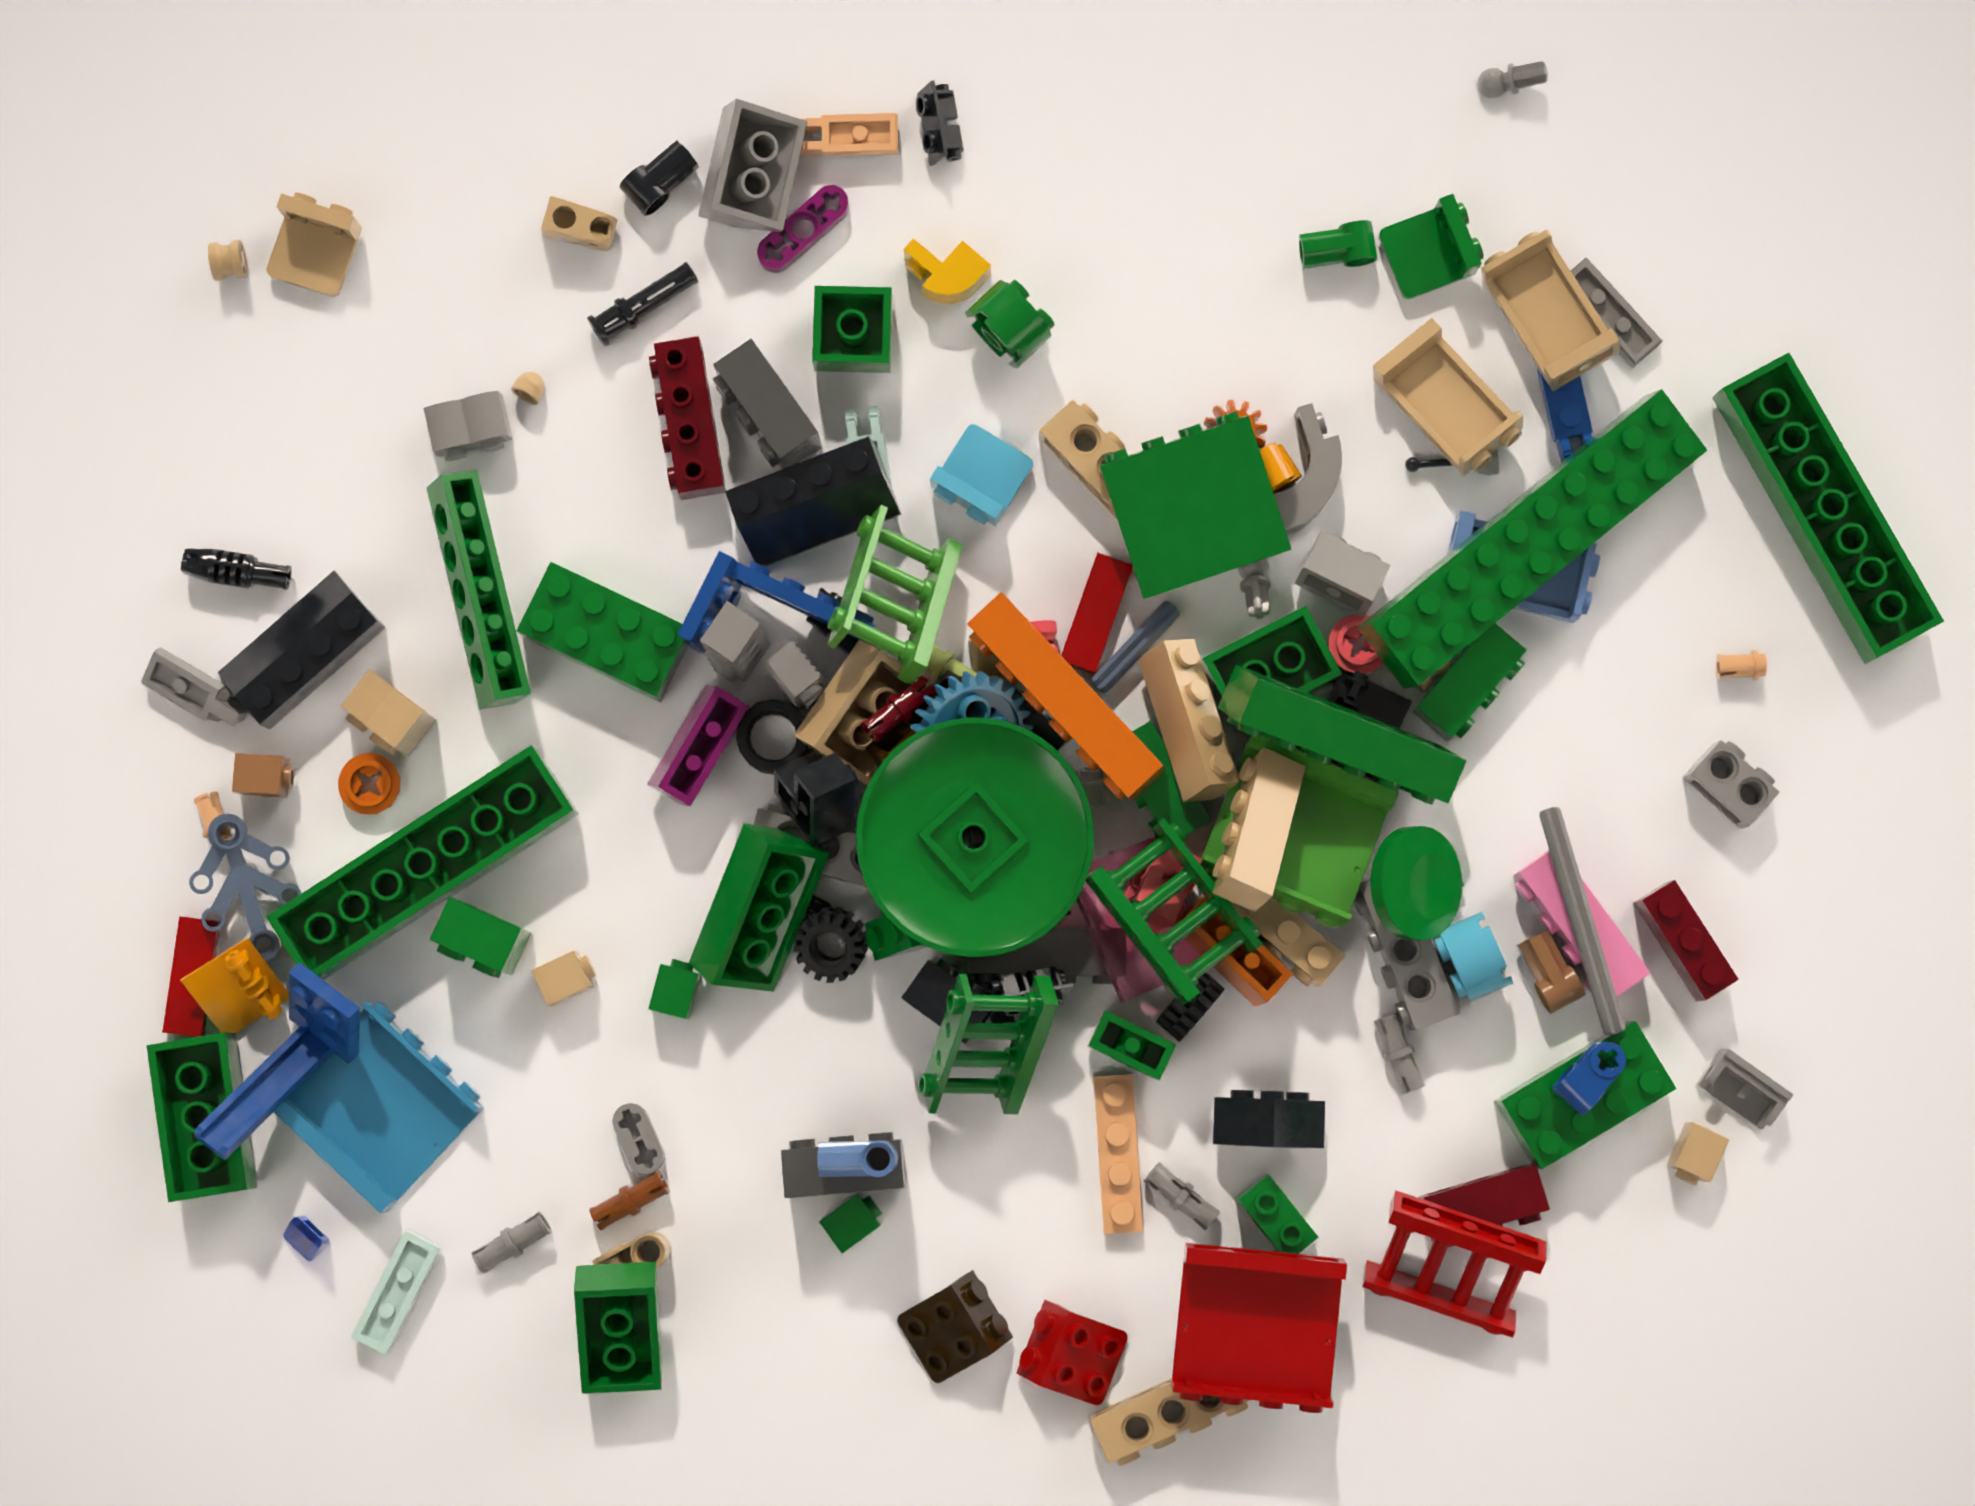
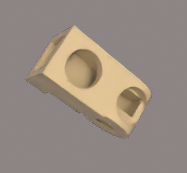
(578, 224)

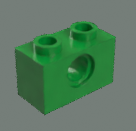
(1131, 1045)
(1276, 1216)

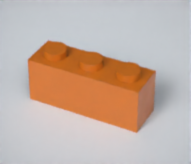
(1253, 974)

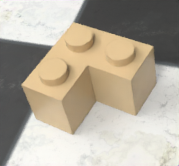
(389, 714)

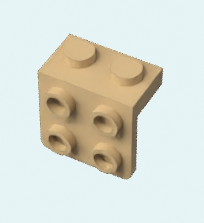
(313, 244)

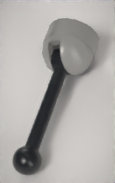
(1413, 464)

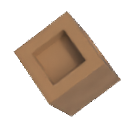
(262, 775)

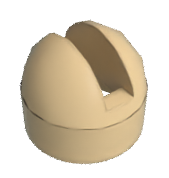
(529, 387)

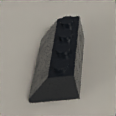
(812, 502)
(300, 650)

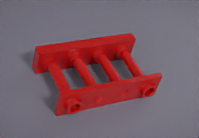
(1464, 1231)

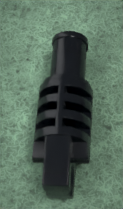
(233, 569)

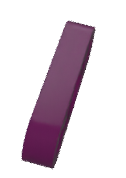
(803, 212)

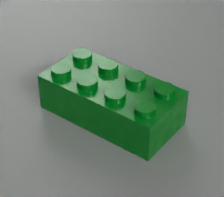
(604, 631)
(187, 1085)
(1552, 1128)

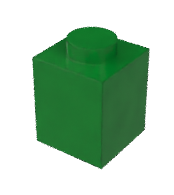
(675, 989)
(852, 1221)

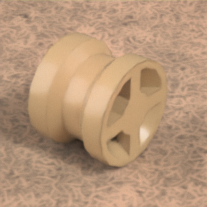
(227, 260)

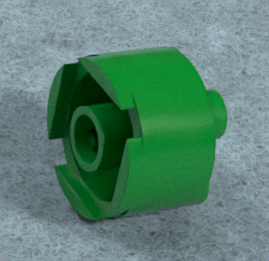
(1010, 322)

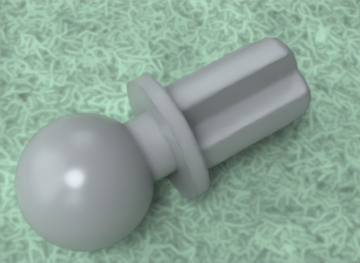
(1494, 81)
(1256, 587)

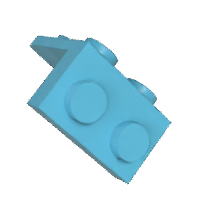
(981, 475)

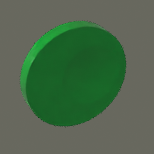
(1416, 883)

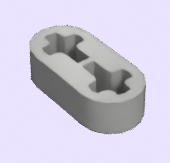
(647, 1134)

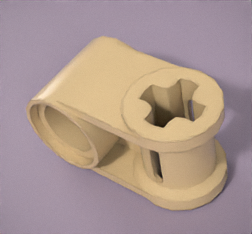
(632, 1252)

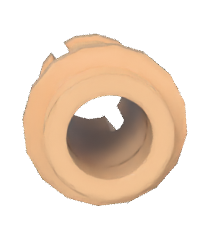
(1741, 665)
(209, 809)

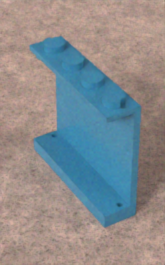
(383, 1111)

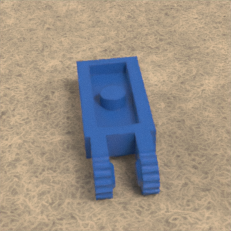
(1566, 414)

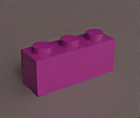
(698, 745)

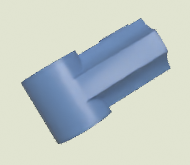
(852, 1158)

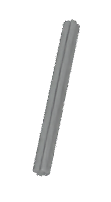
(1582, 921)

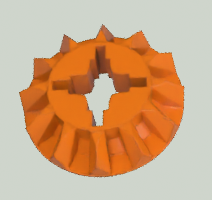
(351, 783)

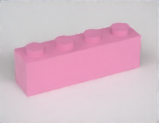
(1540, 884)

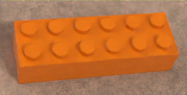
(1066, 696)

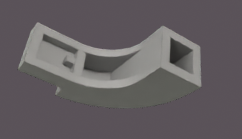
(1324, 462)

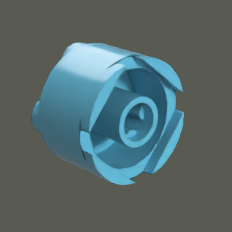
(1473, 957)

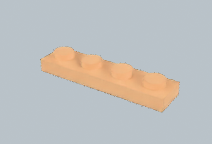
(1118, 1154)

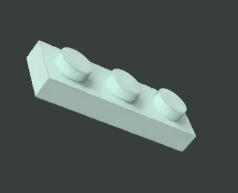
(396, 1292)

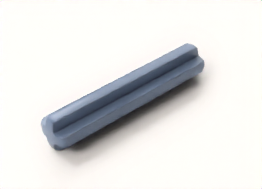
(1135, 647)

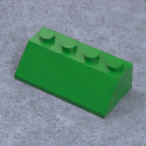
(758, 909)

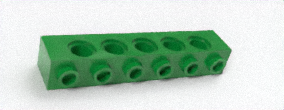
(478, 589)

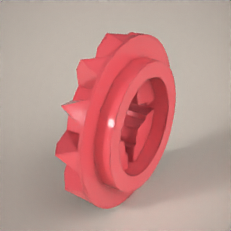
(1341, 648)

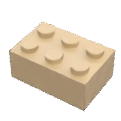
(850, 698)

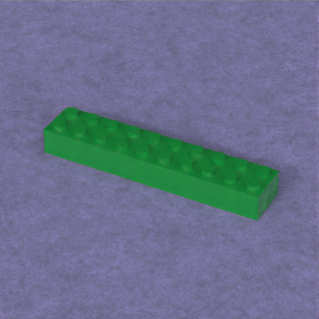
(1532, 539)

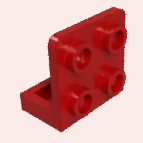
(1071, 1353)

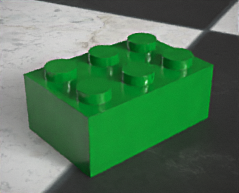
(1283, 650)
(618, 1327)

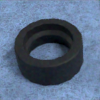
(747, 723)

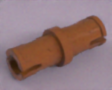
(629, 1200)

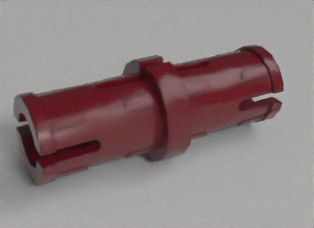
(898, 709)

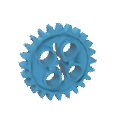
(986, 693)

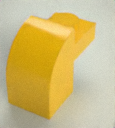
(948, 280)

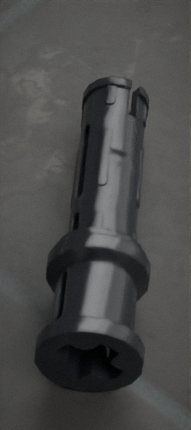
(628, 318)

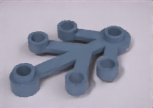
(241, 878)

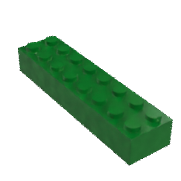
(1827, 508)
(423, 864)

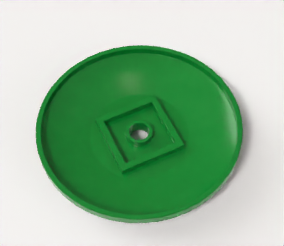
(1032, 846)

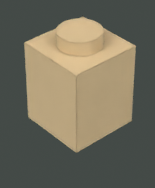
(564, 977)
(1697, 1153)

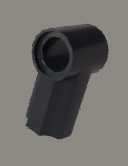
(651, 184)

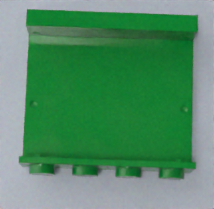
(1194, 504)

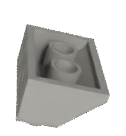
(752, 167)

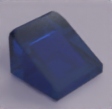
(305, 1237)

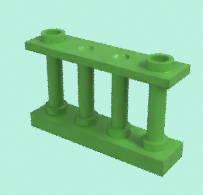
(931, 593)

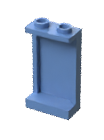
(1562, 595)

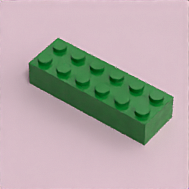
(1340, 736)

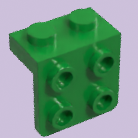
(1432, 248)

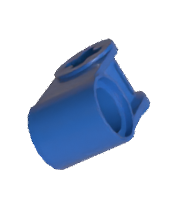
(1585, 1082)

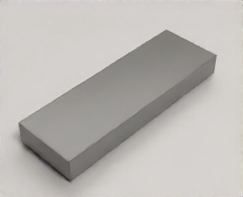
(1635, 335)

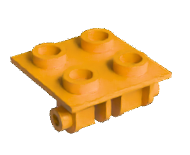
(237, 988)

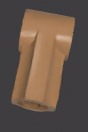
(1555, 981)

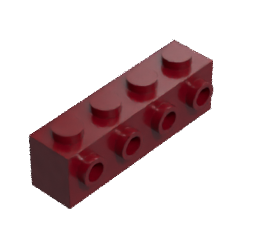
(689, 418)

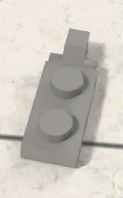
(191, 688)

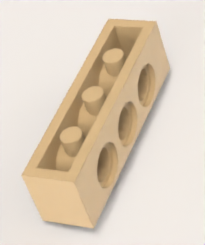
(1060, 437)
(1111, 1421)

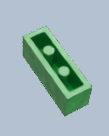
(1470, 683)
(1163, 796)

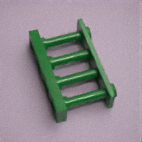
(1159, 947)
(1017, 1060)

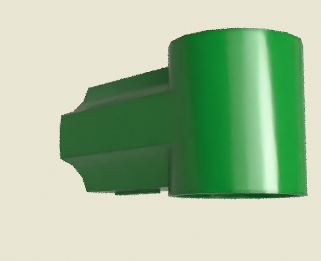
(1349, 244)

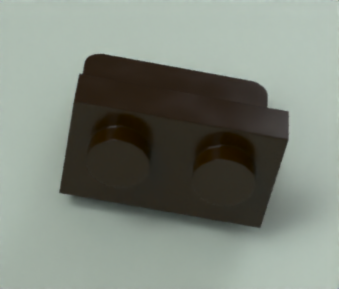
(955, 1327)

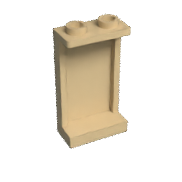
(1548, 309)
(1447, 399)

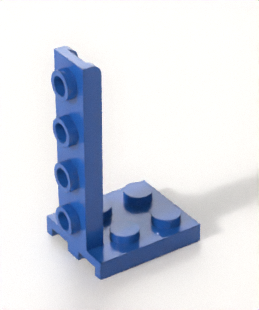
(724, 583)
(326, 1026)

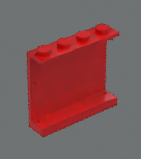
(1257, 1327)

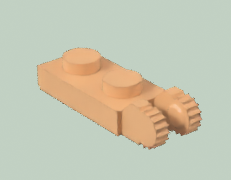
(853, 135)

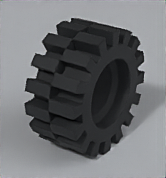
(818, 962)
(1180, 1019)

